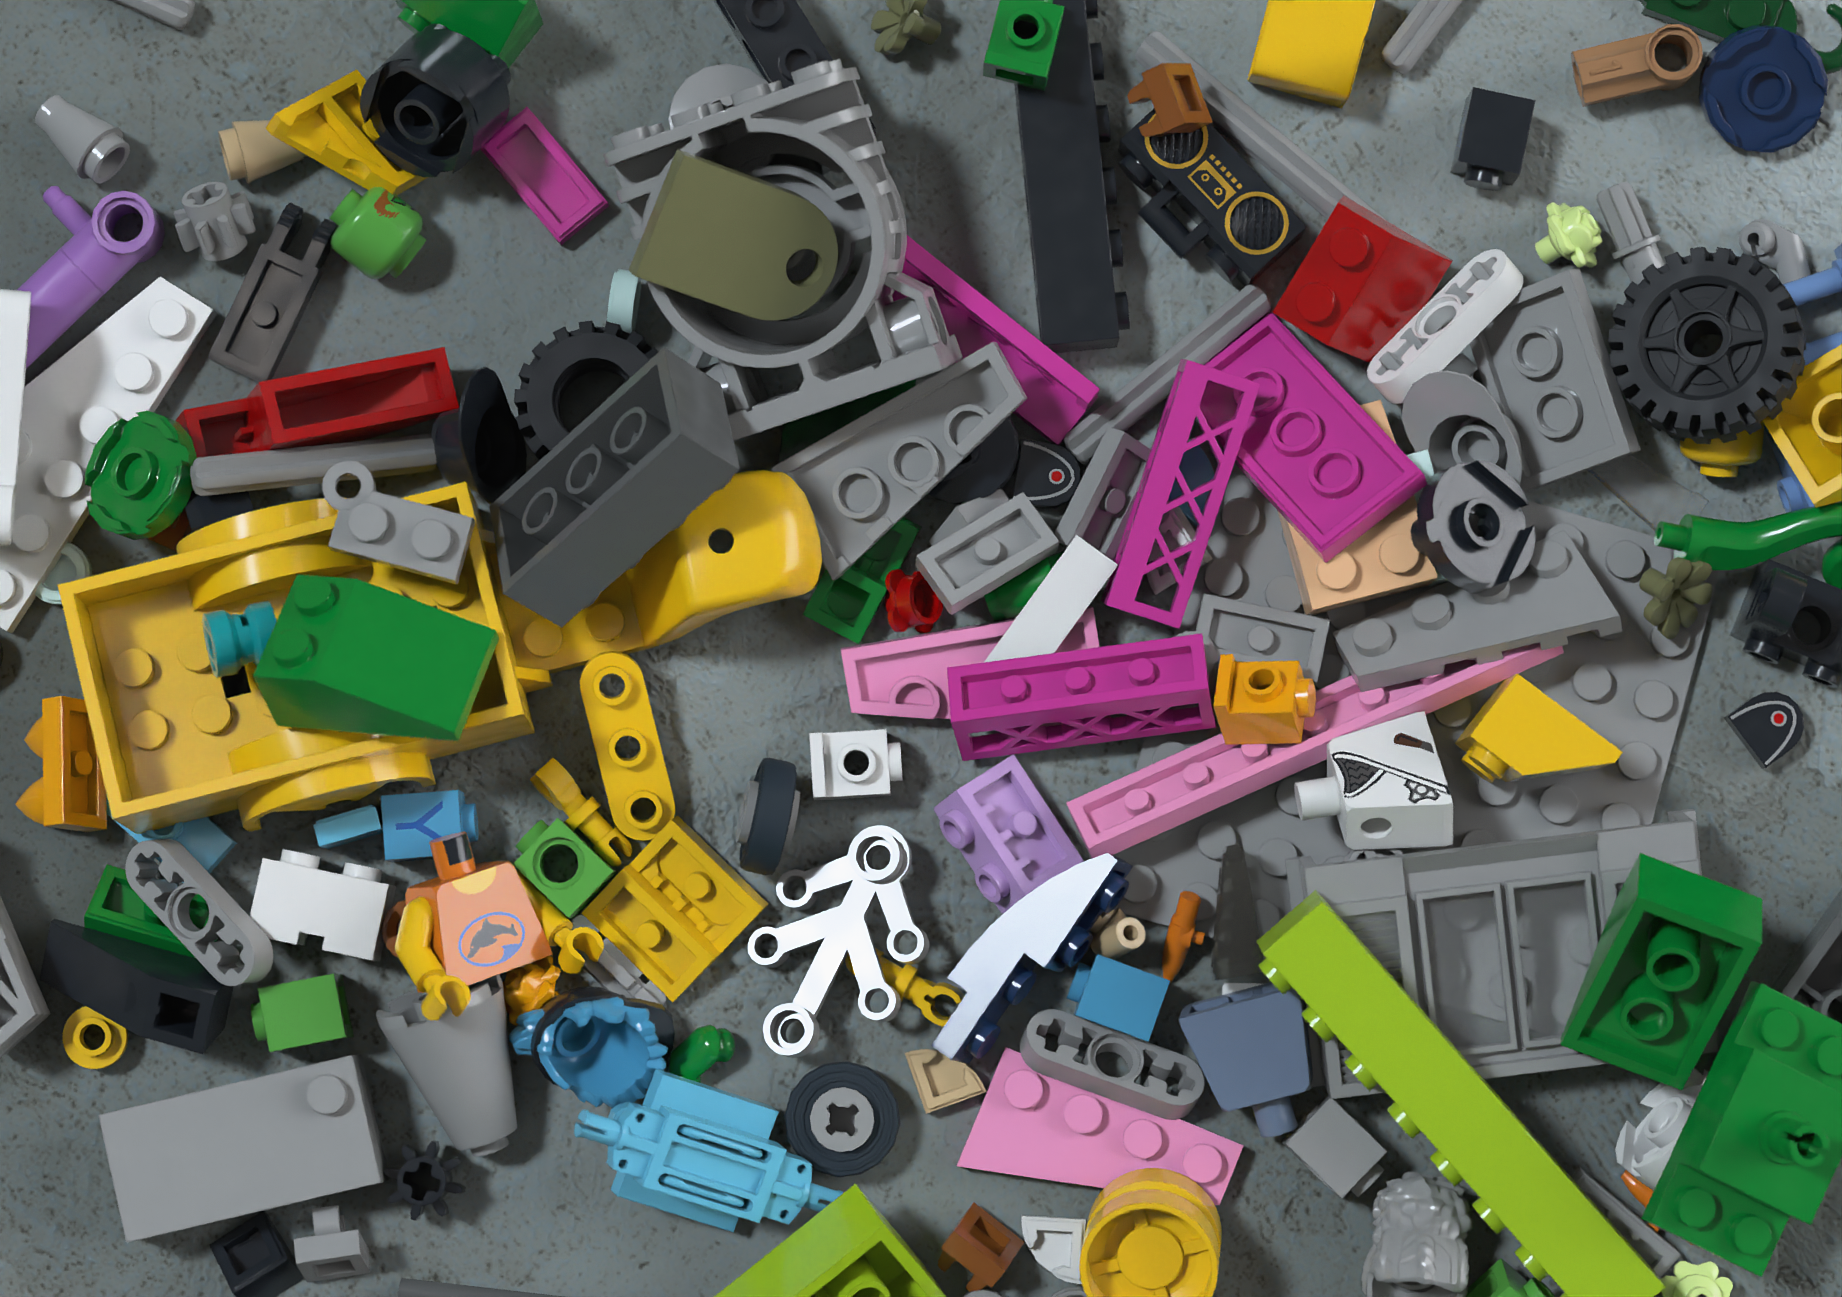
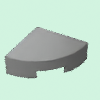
(967, 513)

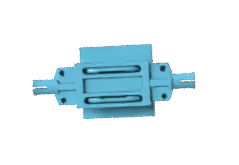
(703, 1155)

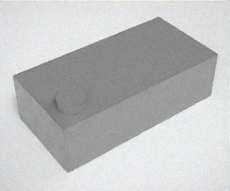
(243, 1147)

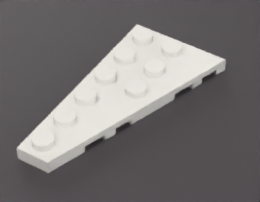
(66, 411)

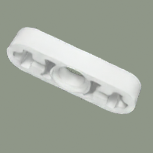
(1466, 303)

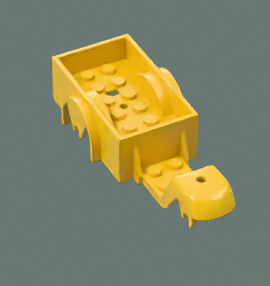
(188, 752)

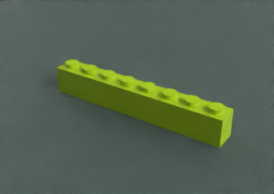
(1451, 1105)

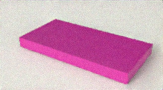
(1308, 441)

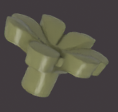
(902, 23)
(1676, 594)

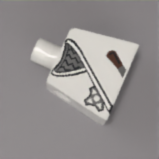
(1383, 787)

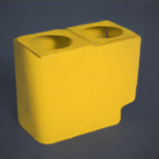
(1311, 47)

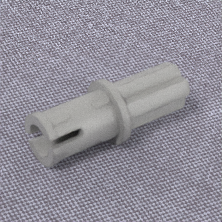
(1629, 230)

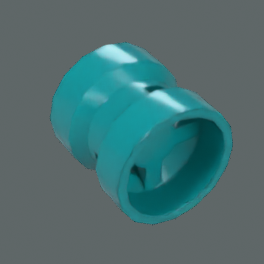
(237, 638)

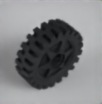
(1717, 392)

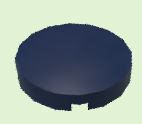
(1763, 88)

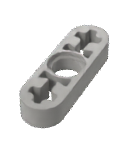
(225, 915)
(1136, 1052)

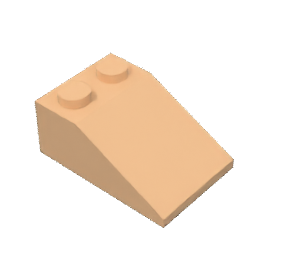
(1371, 566)

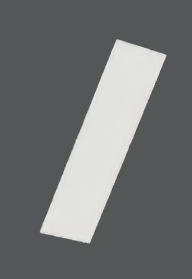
(1056, 603)

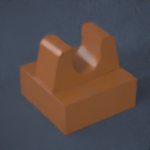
(1175, 99)
(981, 1247)

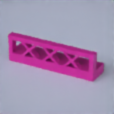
(1054, 389)
(1156, 485)
(1080, 691)

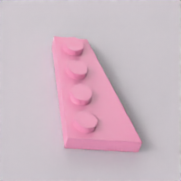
(911, 672)
(1081, 1138)

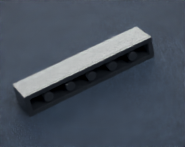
(1070, 192)

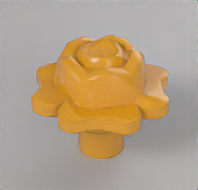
(530, 987)

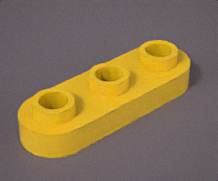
(627, 716)

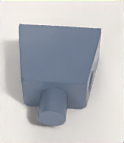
(1253, 1052)

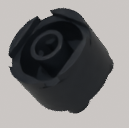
(436, 101)

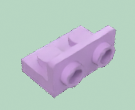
(1006, 833)

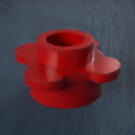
(911, 602)

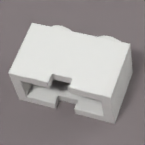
(343, 908)

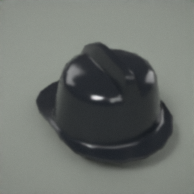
(480, 439)

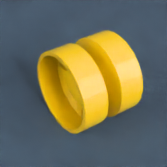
(1151, 1238)

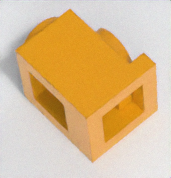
(1262, 701)

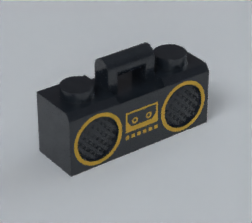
(1219, 191)

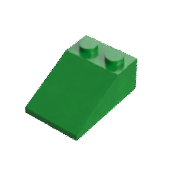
(371, 662)
(1664, 971)

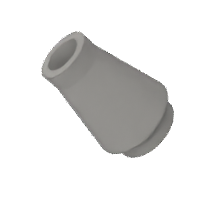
(86, 142)

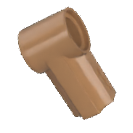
(1631, 67)

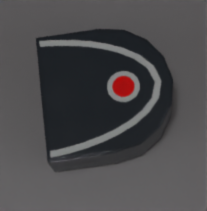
(1046, 474)
(1767, 726)

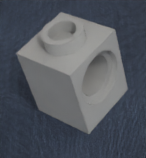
(1336, 1149)

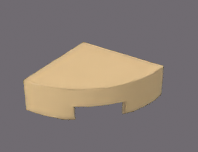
(941, 1079)

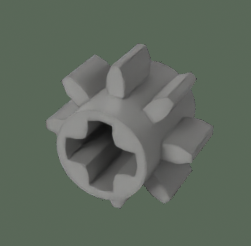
(214, 221)

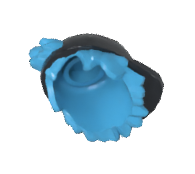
(597, 1043)

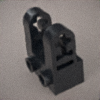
(1768, 617)

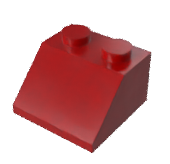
(1360, 282)

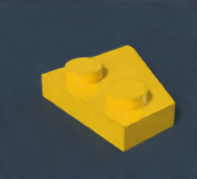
(333, 132)

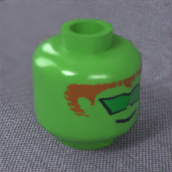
(377, 232)

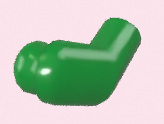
(701, 1052)

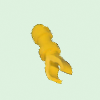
(562, 791)
(915, 988)

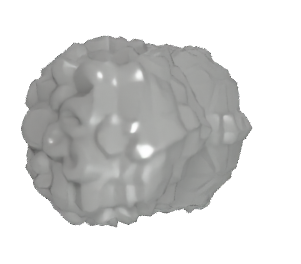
(1418, 1239)

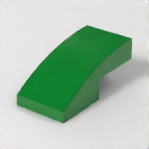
(856, 596)

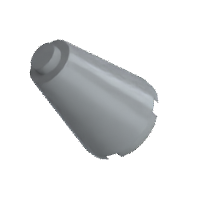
(459, 1064)

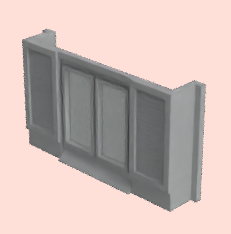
(1489, 936)

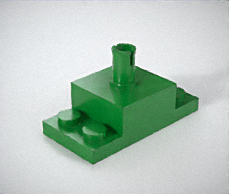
(1757, 1134)

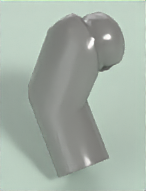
(1775, 248)

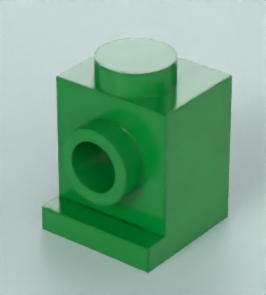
(1018, 59)

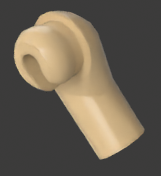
(1116, 934)

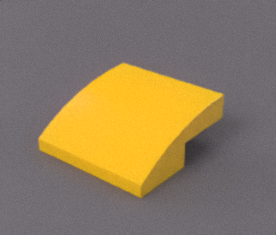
(675, 908)

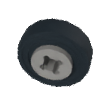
(768, 816)
(857, 1104)

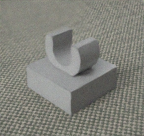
(332, 1250)

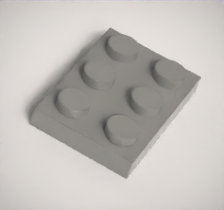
(1555, 381)

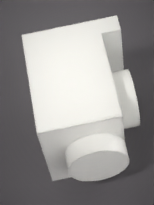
(828, 771)

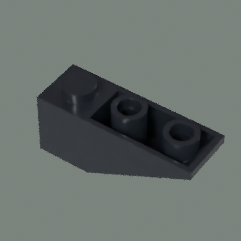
(137, 985)

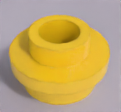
(73, 1039)

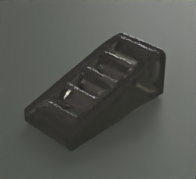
(1235, 926)

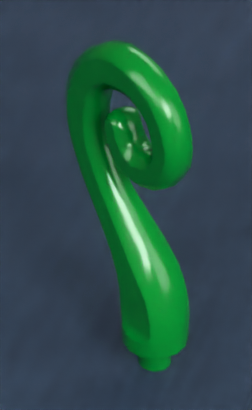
(1744, 544)

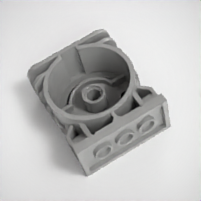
(830, 124)

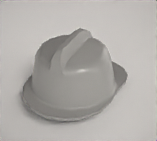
(1459, 423)

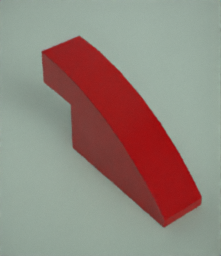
(327, 406)

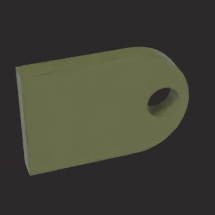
(731, 240)

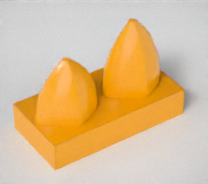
(72, 782)

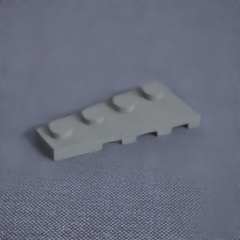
(897, 453)
(1449, 625)

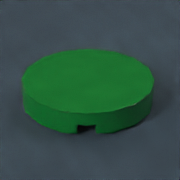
(140, 475)

